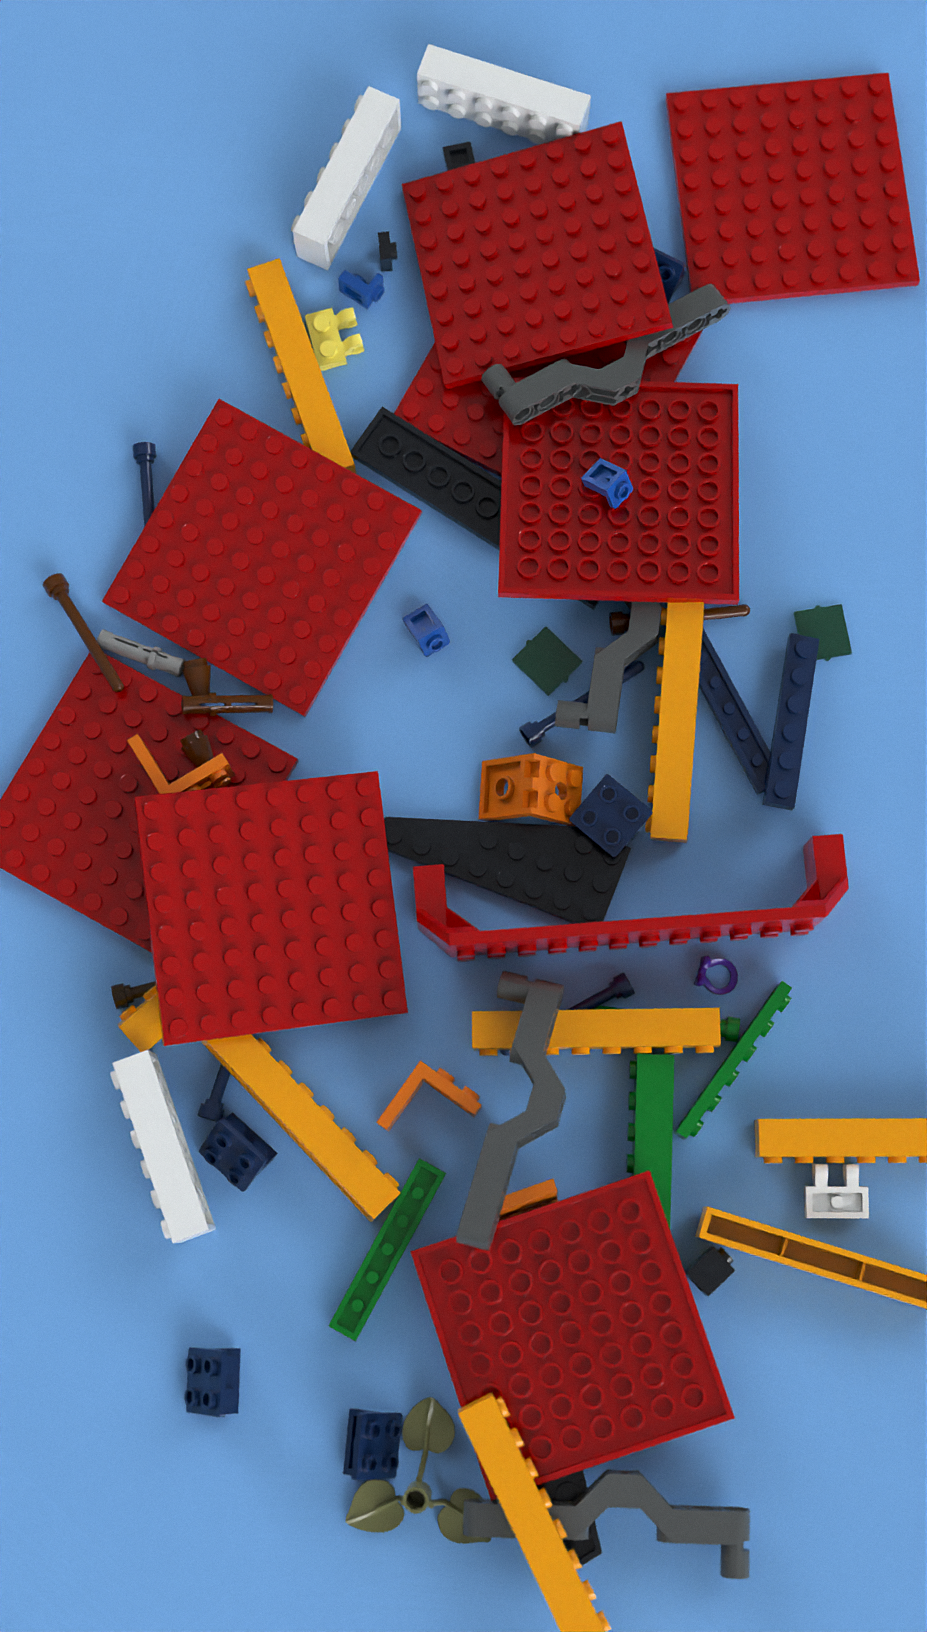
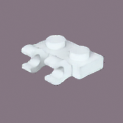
(836, 1201)

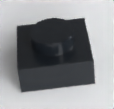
(458, 155)
(387, 251)

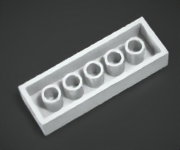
(500, 97)
(346, 177)
(163, 1147)

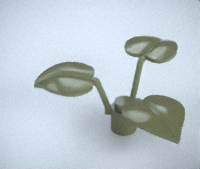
(375, 1504)

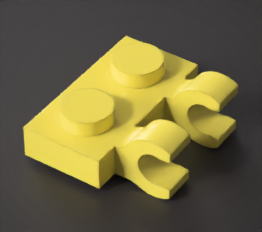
(325, 337)

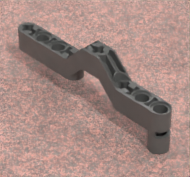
(611, 383)
(608, 671)
(541, 1116)
(630, 1489)

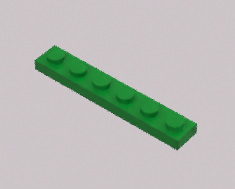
(726, 1072)
(387, 1249)

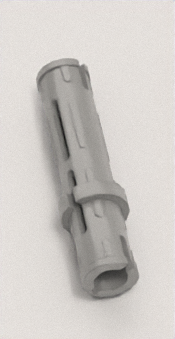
(152, 657)

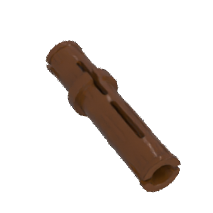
(191, 705)

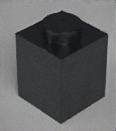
(710, 1270)

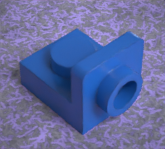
(358, 290)
(608, 481)
(426, 630)

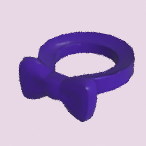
(702, 980)

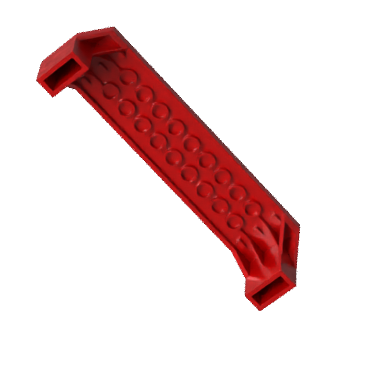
(458, 938)

